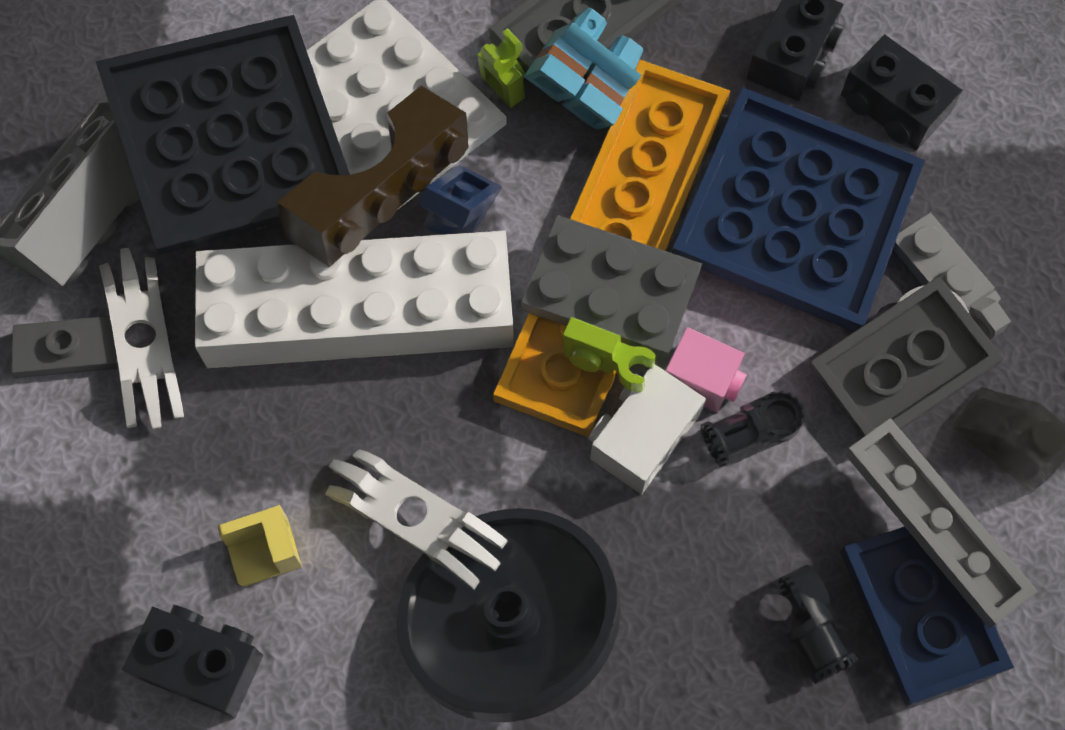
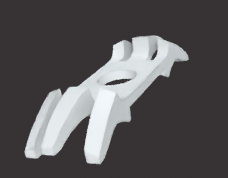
(145, 363)
(437, 530)

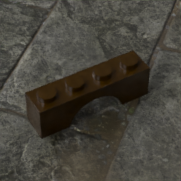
(335, 212)

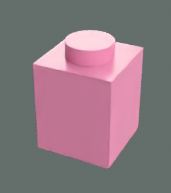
(708, 368)

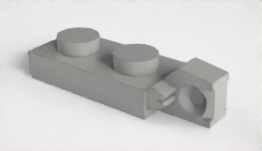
(933, 253)

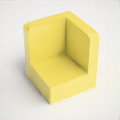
(260, 545)

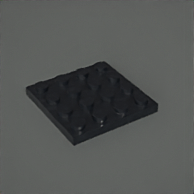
(220, 129)

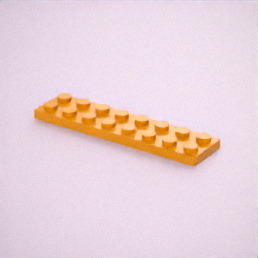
(632, 192)

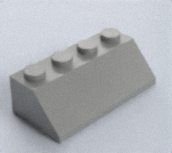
(70, 202)

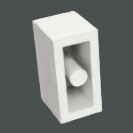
(645, 428)

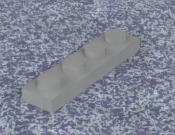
(940, 523)

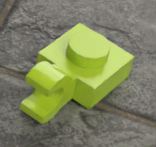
(502, 70)
(602, 350)

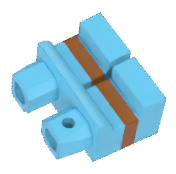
(585, 71)

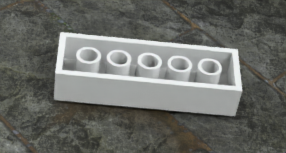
(369, 303)

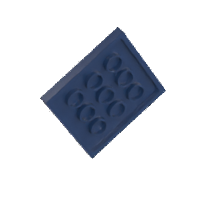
(799, 210)

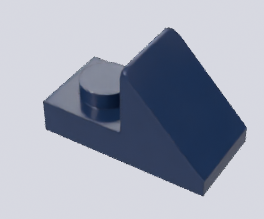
(458, 201)

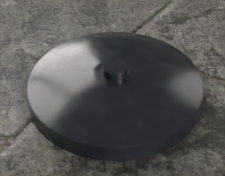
(524, 633)

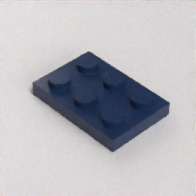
(921, 619)

